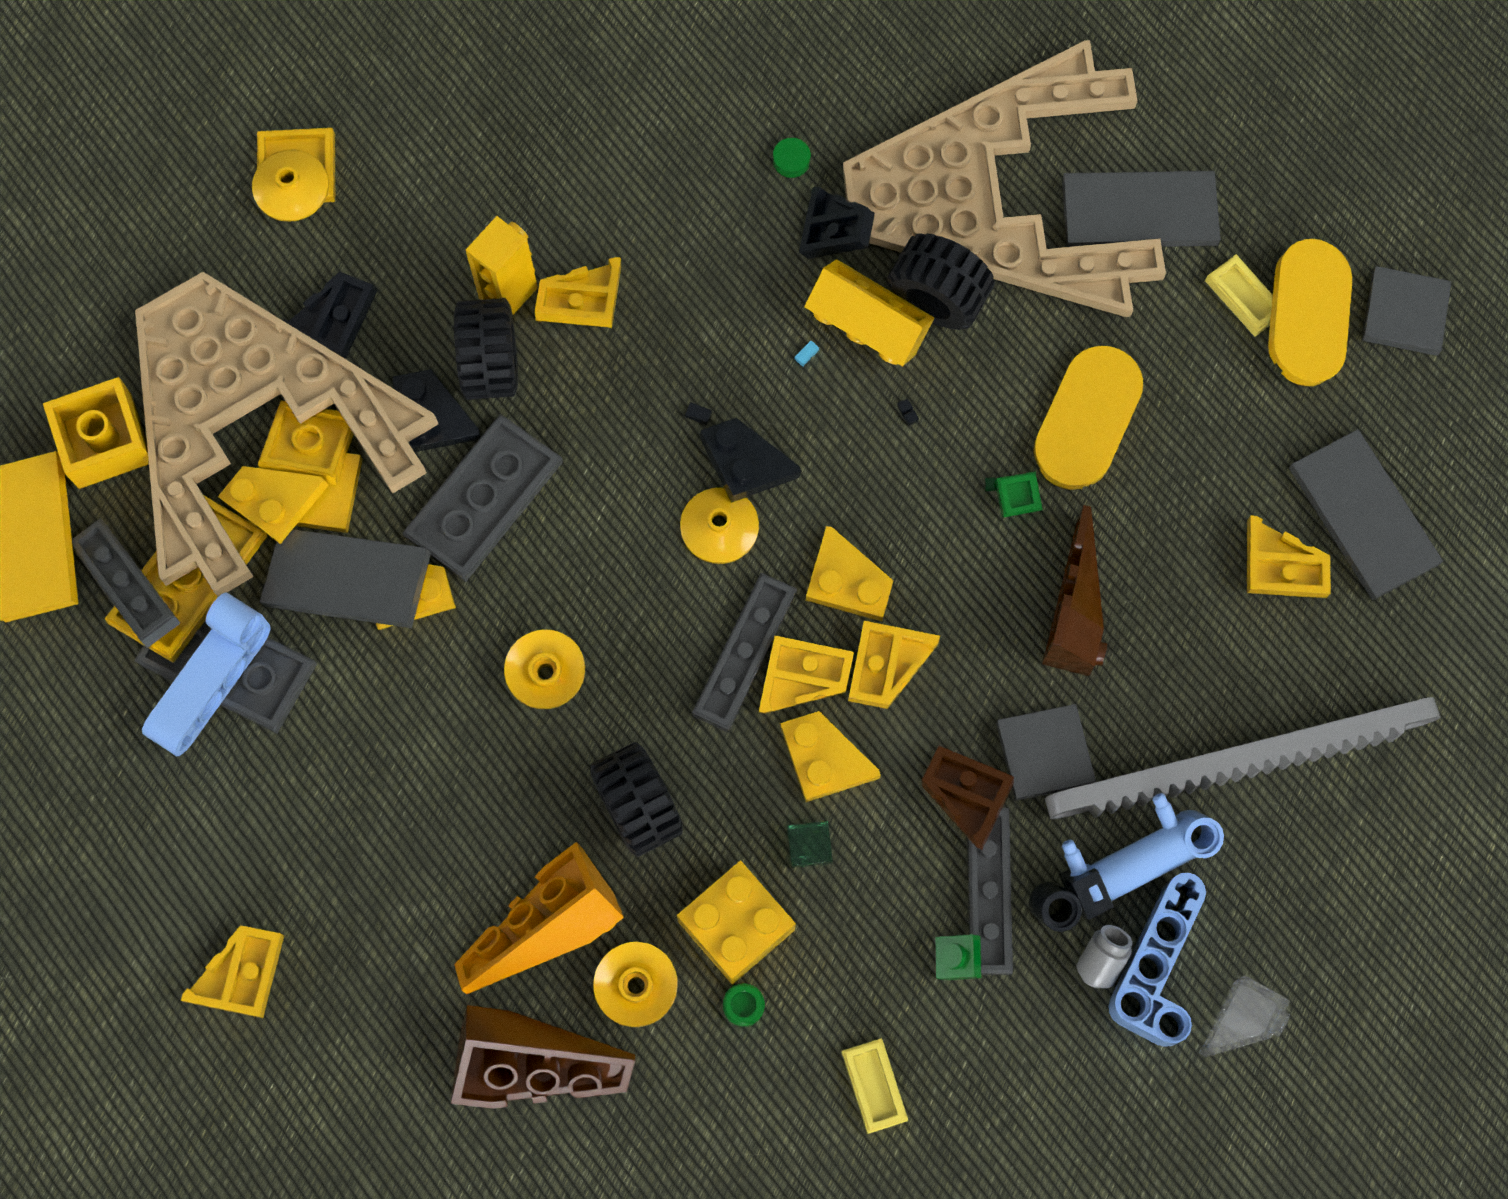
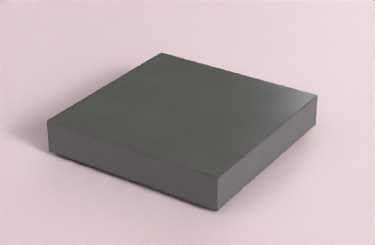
(1406, 311)
(1045, 752)

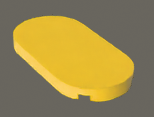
(1310, 312)
(1088, 417)

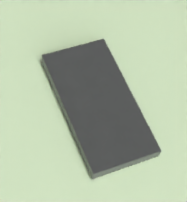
(1141, 206)
(483, 497)
(1365, 514)
(346, 578)
(263, 690)

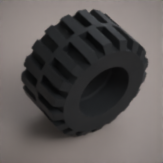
(942, 280)
(485, 348)
(636, 799)

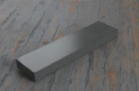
(124, 583)
(744, 652)
(991, 898)

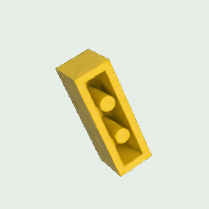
(502, 264)
(868, 313)

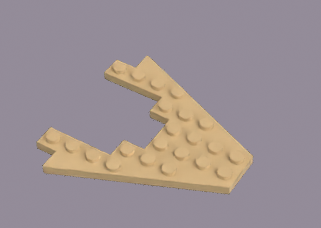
(946, 184)
(214, 360)

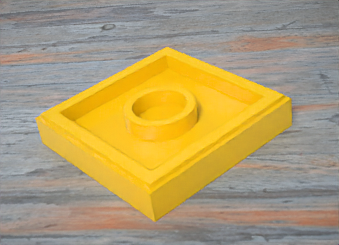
(316, 142)
(307, 447)
(335, 505)

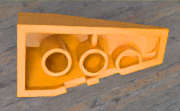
(557, 916)

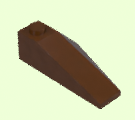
(1078, 618)
(518, 1058)

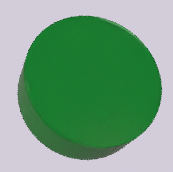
(791, 157)
(743, 1005)

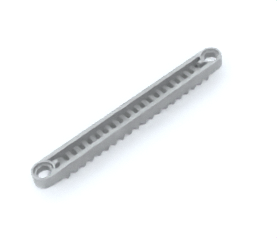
(1242, 760)

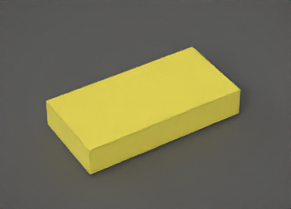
(1242, 294)
(874, 1086)

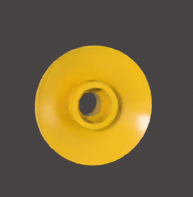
(294, 199)
(713, 542)
(542, 650)
(631, 962)

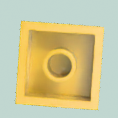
(97, 432)
(736, 922)

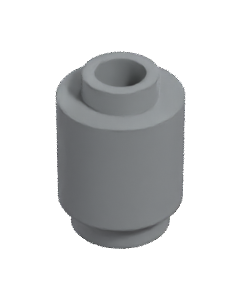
(1105, 957)

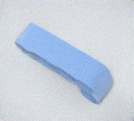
(208, 675)
(1164, 955)

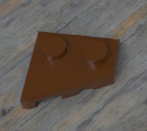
(967, 792)

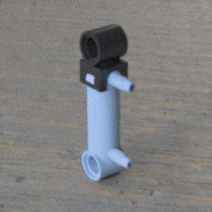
(1093, 887)

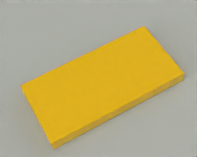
(35, 539)
(191, 594)

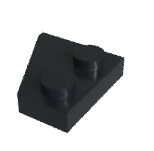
(834, 225)
(336, 312)
(453, 423)
(746, 460)

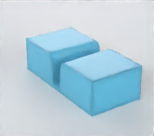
(806, 353)

